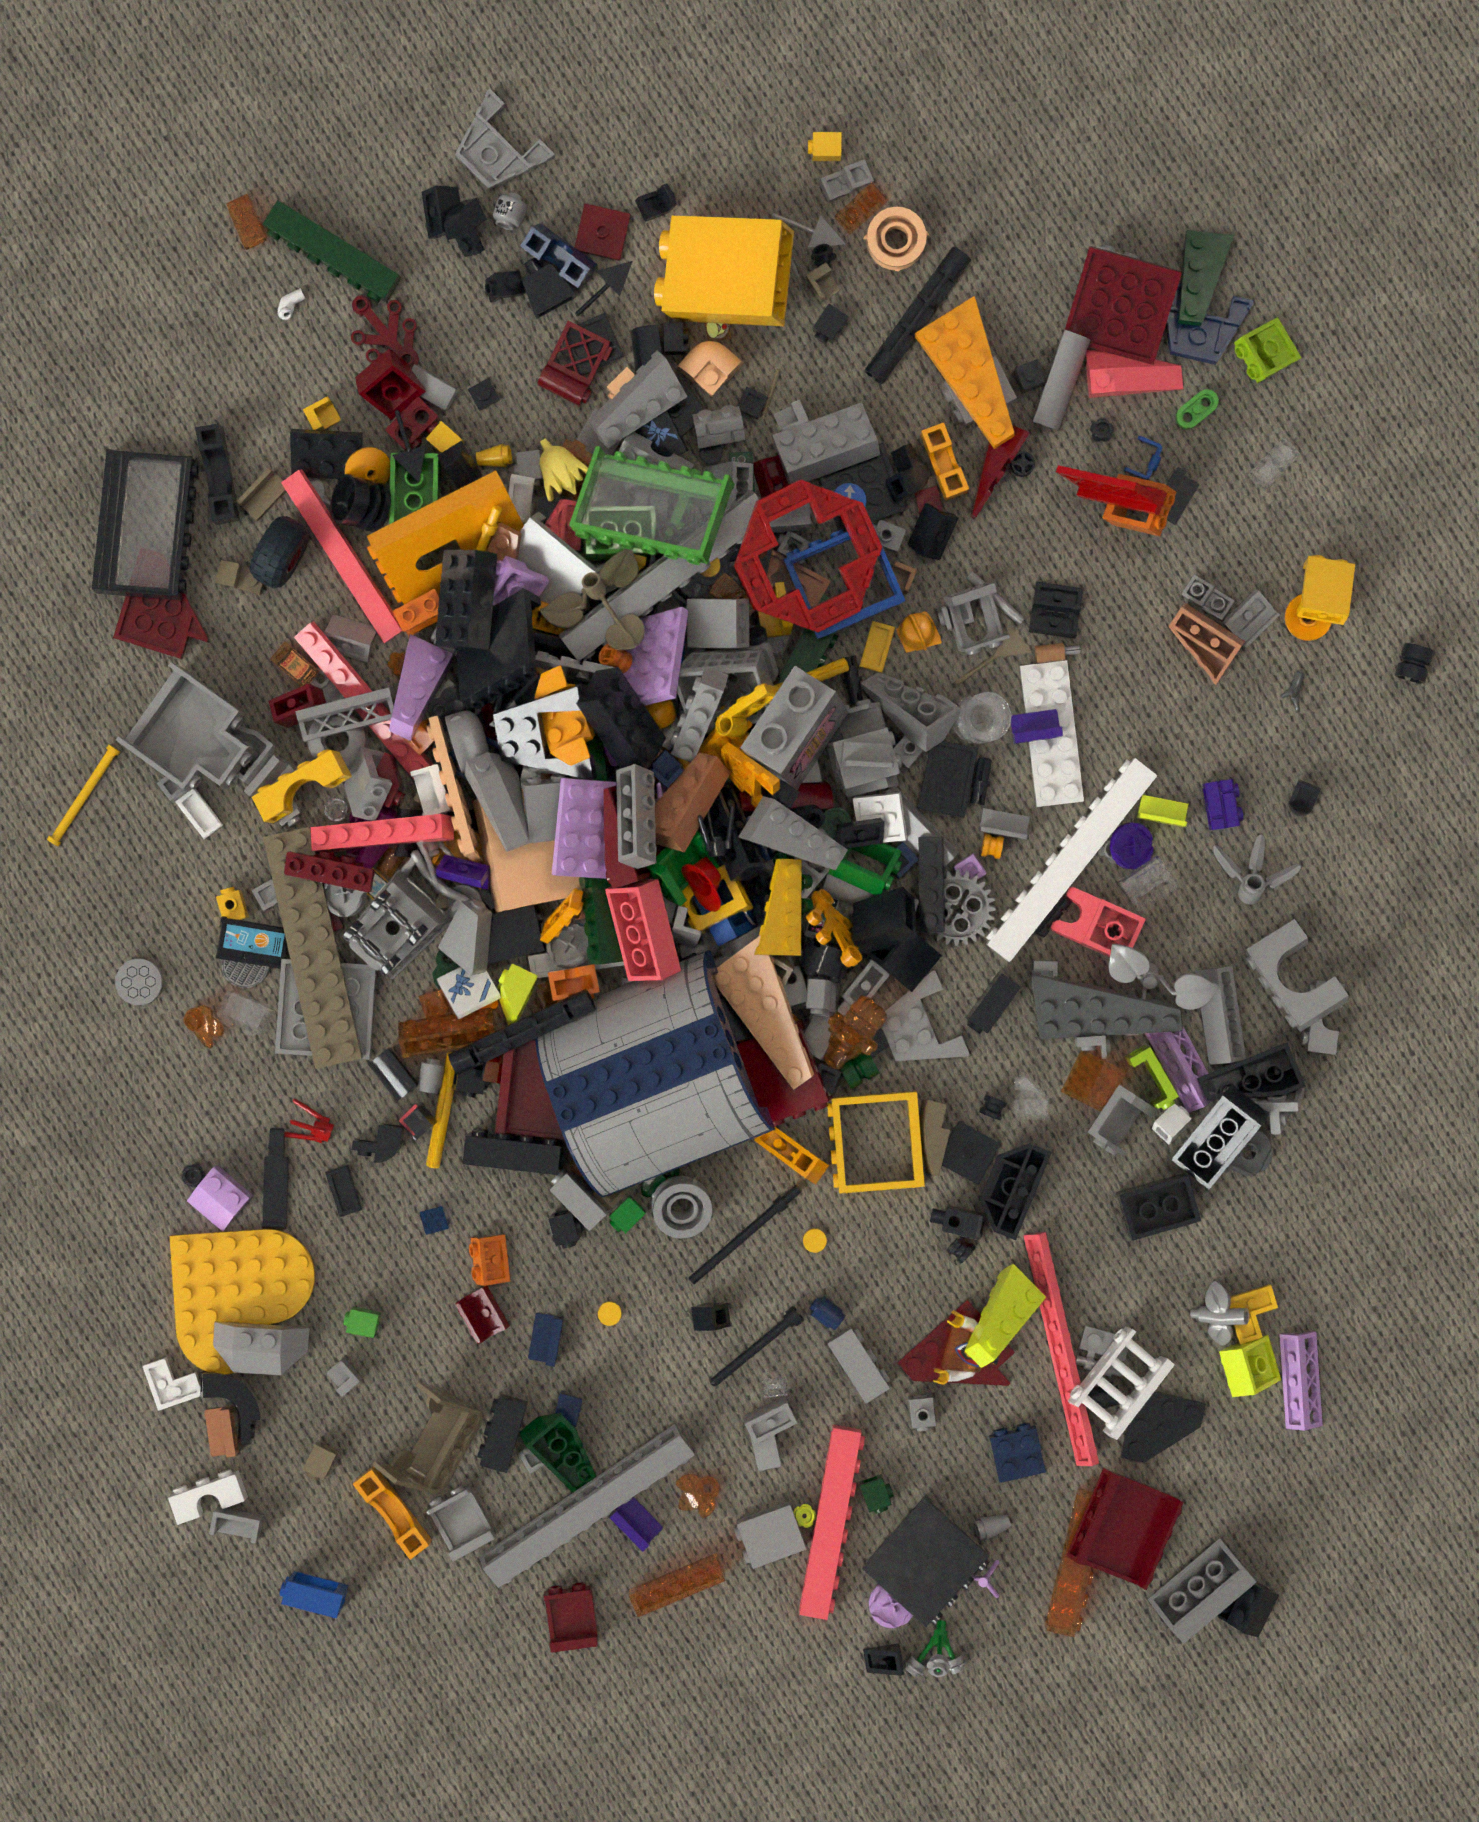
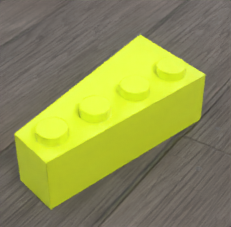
(1006, 1312)

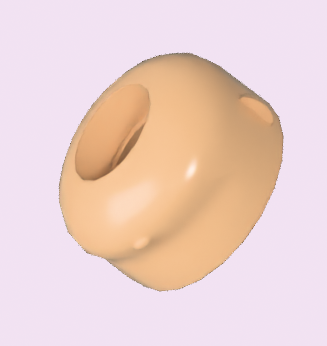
(901, 219)

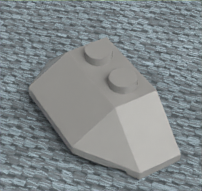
(260, 1346)

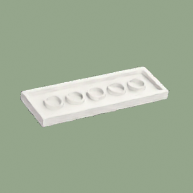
(1056, 759)

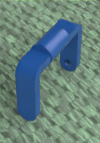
(1154, 461)

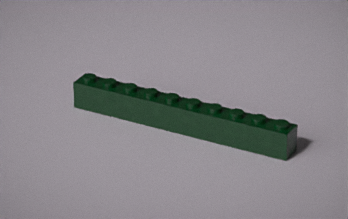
(599, 924)

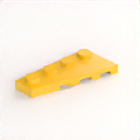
(782, 921)

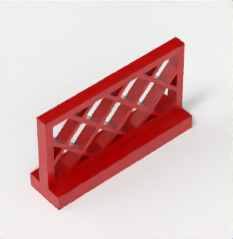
(1115, 491)

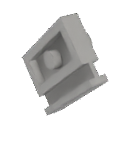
(1251, 618)

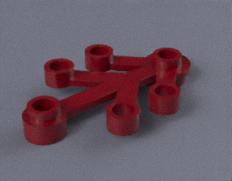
(388, 336)

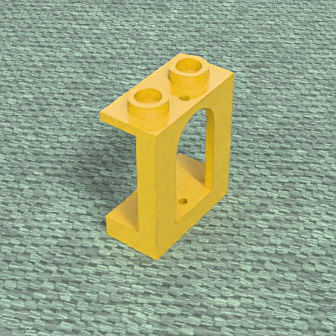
(740, 903)

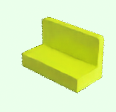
(1162, 811)

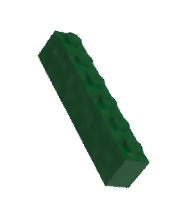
(331, 251)

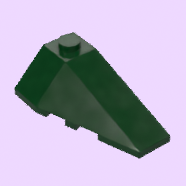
(559, 1449)

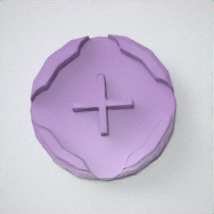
(886, 1609)

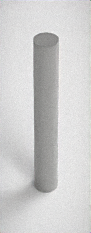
(999, 601)

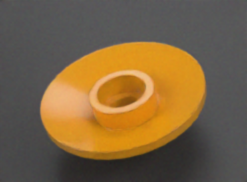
(369, 459)
(1299, 628)

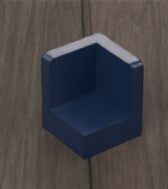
(666, 768)
(907, 857)
(569, 1407)

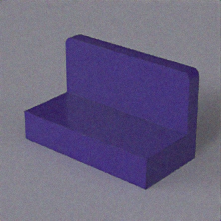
(1035, 726)
(464, 872)
(636, 1523)

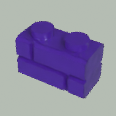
(1222, 804)

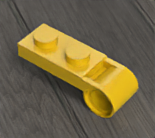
(734, 721)

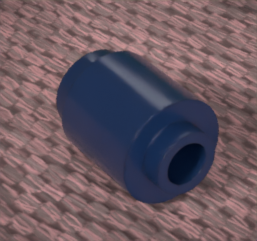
(827, 1312)

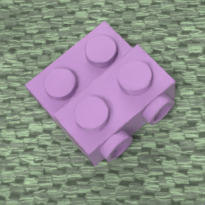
(514, 576)

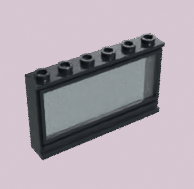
(144, 525)

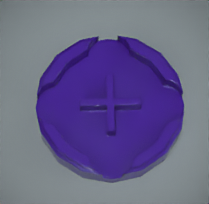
(1131, 845)

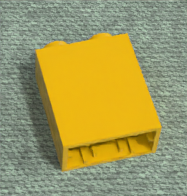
(725, 270)

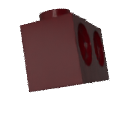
(409, 419)

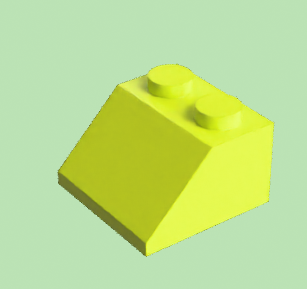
(515, 991)
(1250, 1367)

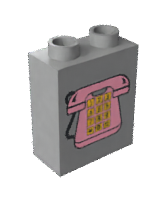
(795, 727)

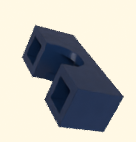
(548, 246)

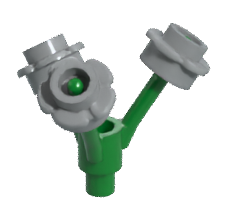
(938, 1664)

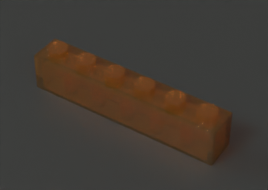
(1071, 1580)

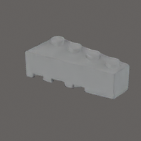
(638, 401)
(788, 833)

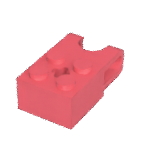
(1095, 919)

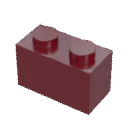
(285, 705)

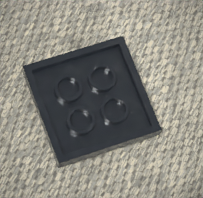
(871, 477)

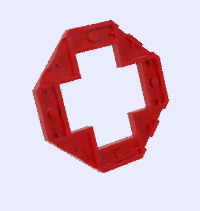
(761, 538)

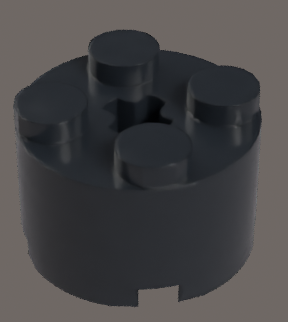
(823, 960)

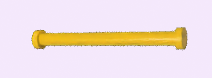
(83, 795)

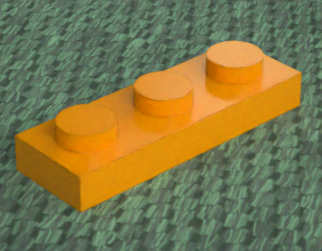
(562, 916)

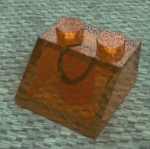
(1092, 1080)

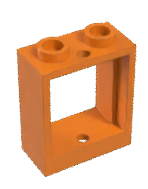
(1154, 524)

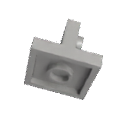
(1280, 1108)

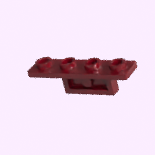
(330, 870)

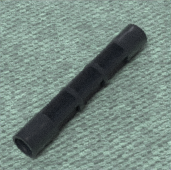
(917, 314)
(522, 1031)

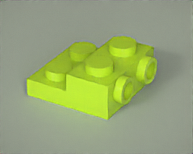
(1266, 350)

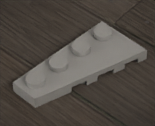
(570, 666)

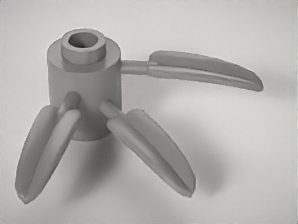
(1253, 885)

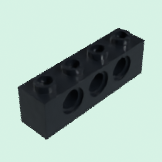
(744, 856)

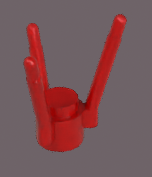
(319, 1131)

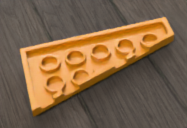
(964, 359)

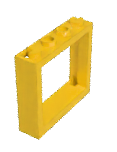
(915, 1139)

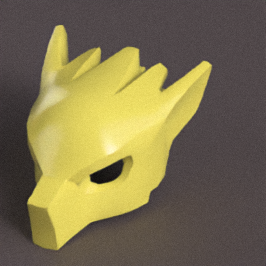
(559, 469)

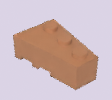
(1206, 640)

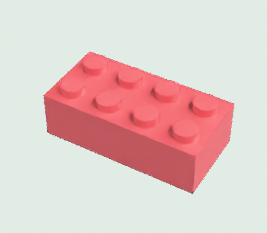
(643, 930)

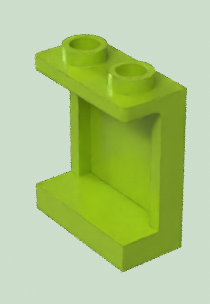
(1146, 1055)

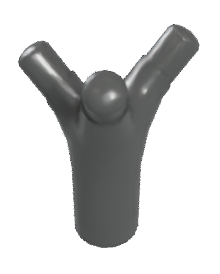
(1295, 689)

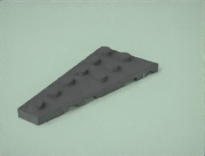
(1089, 1010)

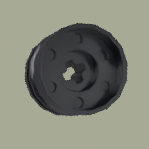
(360, 503)

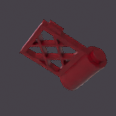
(566, 382)

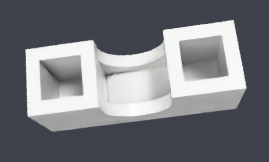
(226, 1488)

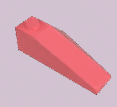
(1119, 375)

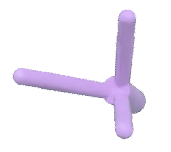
(984, 1581)

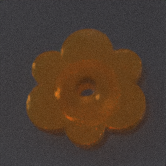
(395, 660)

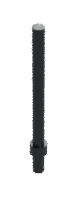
(779, 1204)

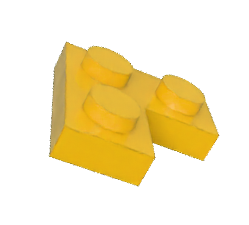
(1257, 1301)

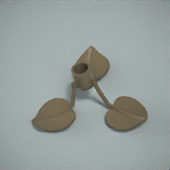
(567, 608)

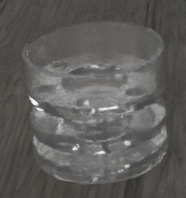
(994, 716)

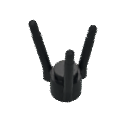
(716, 845)

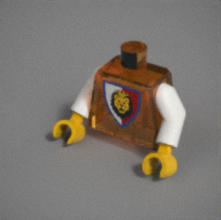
(955, 1360)

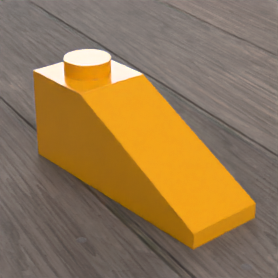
(793, 1154)

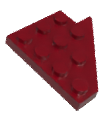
(159, 624)
(928, 1354)

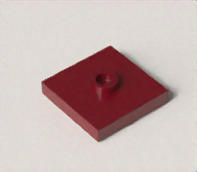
(602, 232)

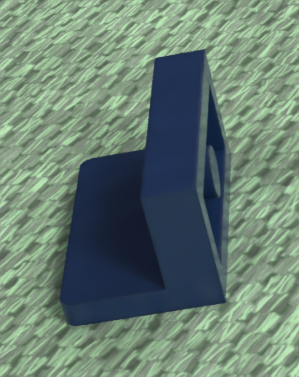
(545, 1338)

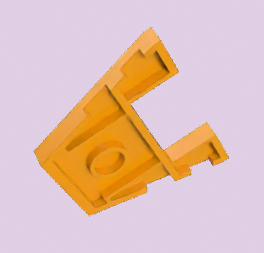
(748, 774)

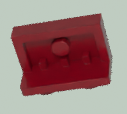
(482, 1314)

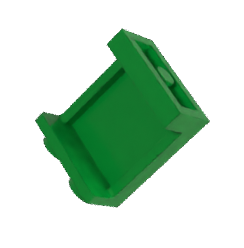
(669, 866)

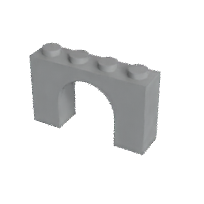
(1302, 1008)

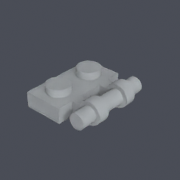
(1097, 1341)

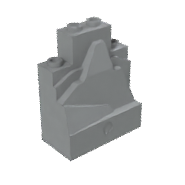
(190, 733)

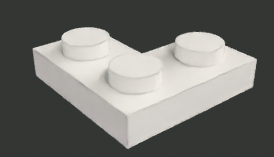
(888, 808)
(168, 1390)

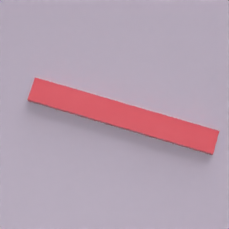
(342, 555)

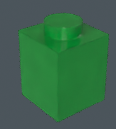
(626, 1215)

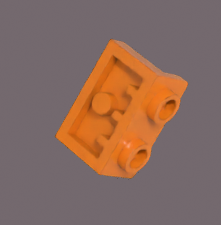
(489, 1260)

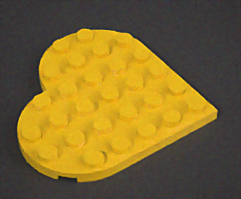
(235, 1279)

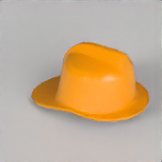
(918, 632)

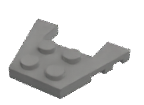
(490, 155)
(910, 1030)

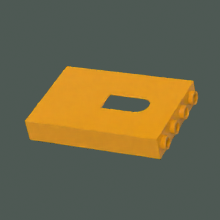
(444, 520)

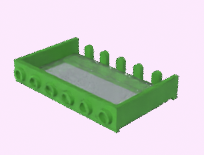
(651, 507)

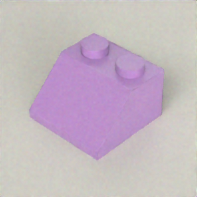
(219, 1197)

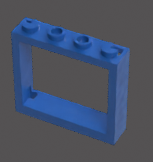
(817, 547)

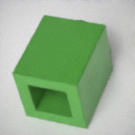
(362, 1322)

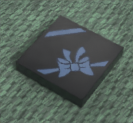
(664, 435)

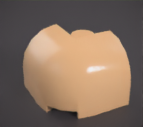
(710, 365)

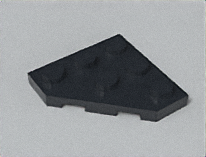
(1160, 1425)

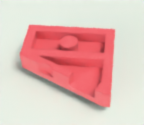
(560, 520)

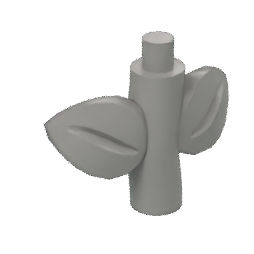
(1219, 1315)

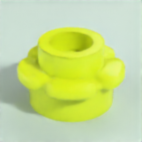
(804, 1509)

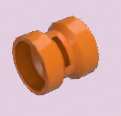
(615, 658)

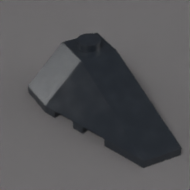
(1261, 1075)

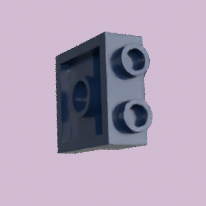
(1017, 1452)

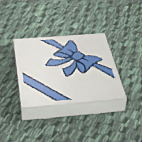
(468, 992)

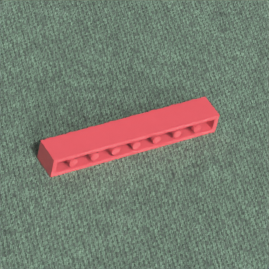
(830, 1522)

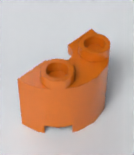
(571, 981)

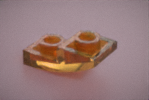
(860, 208)
(246, 221)

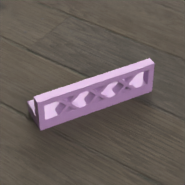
(1179, 1066)
(1297, 1381)

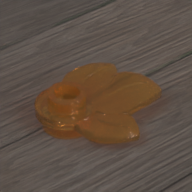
(203, 1023)
(694, 1495)

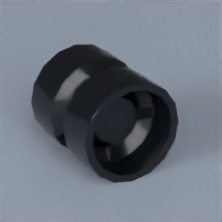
(1414, 663)

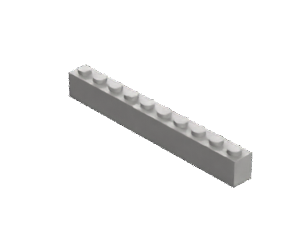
(655, 583)
(586, 1506)

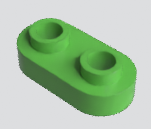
(1196, 409)

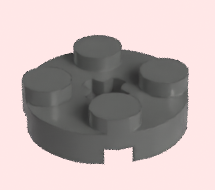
(1257, 1162)

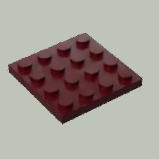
(1123, 304)

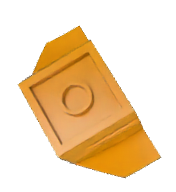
(565, 730)

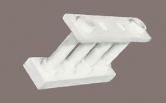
(1143, 1386)

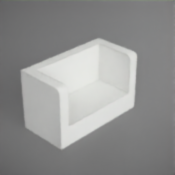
(431, 790)

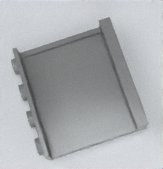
(554, 558)

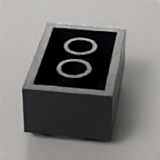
(1158, 1206)

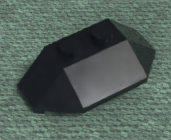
(1012, 1187)

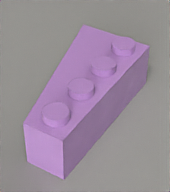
(420, 679)

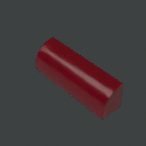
(810, 794)

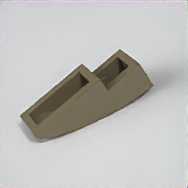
(933, 1136)

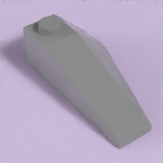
(917, 714)
(261, 754)
(500, 796)

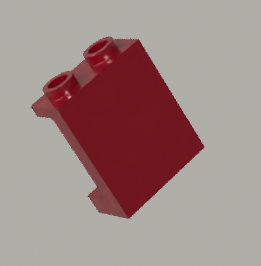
(571, 1617)

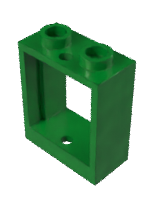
(865, 878)

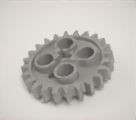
(976, 918)

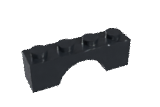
(218, 470)

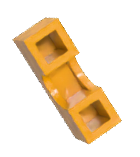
(942, 459)

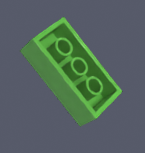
(408, 493)

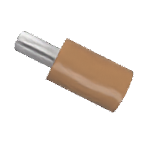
(1053, 652)

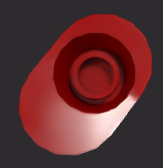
(704, 882)

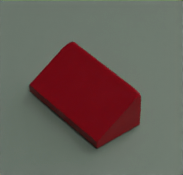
(769, 475)

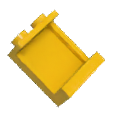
(1326, 590)

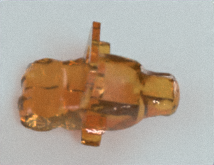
(854, 1032)

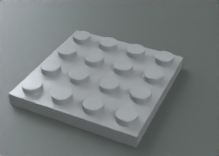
(291, 1028)

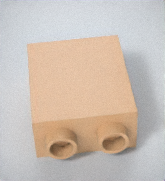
(523, 874)

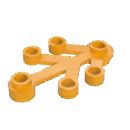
(823, 903)

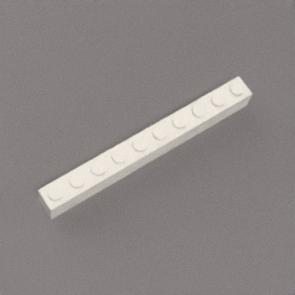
(1071, 859)

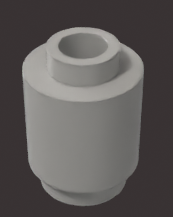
(431, 1076)

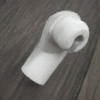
(288, 303)

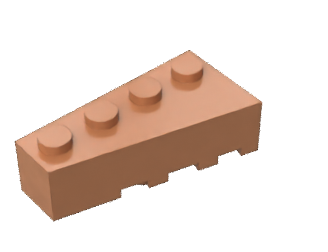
(686, 799)

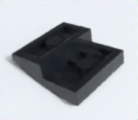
(1057, 599)

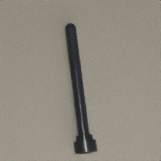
(790, 1319)

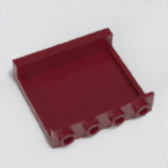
(773, 1089)
(523, 1098)
(1125, 1528)

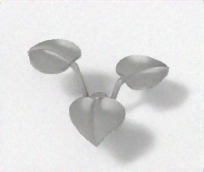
(1190, 989)

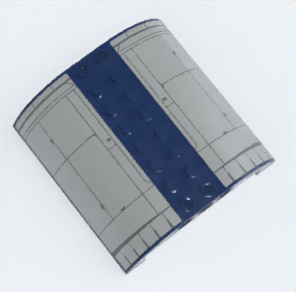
(650, 1080)

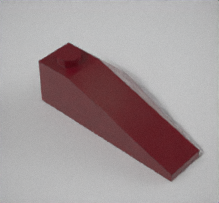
(994, 467)
(616, 872)

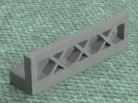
(341, 706)

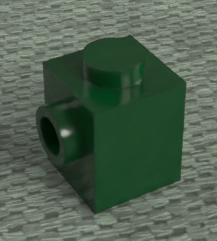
(876, 1494)

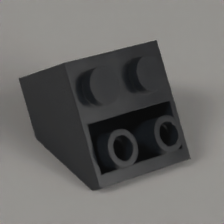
(1250, 1610)

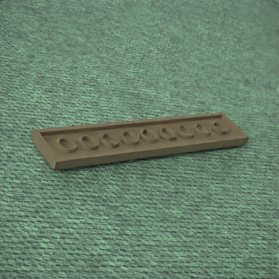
(313, 954)

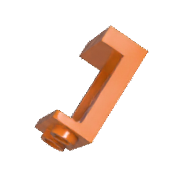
(418, 613)

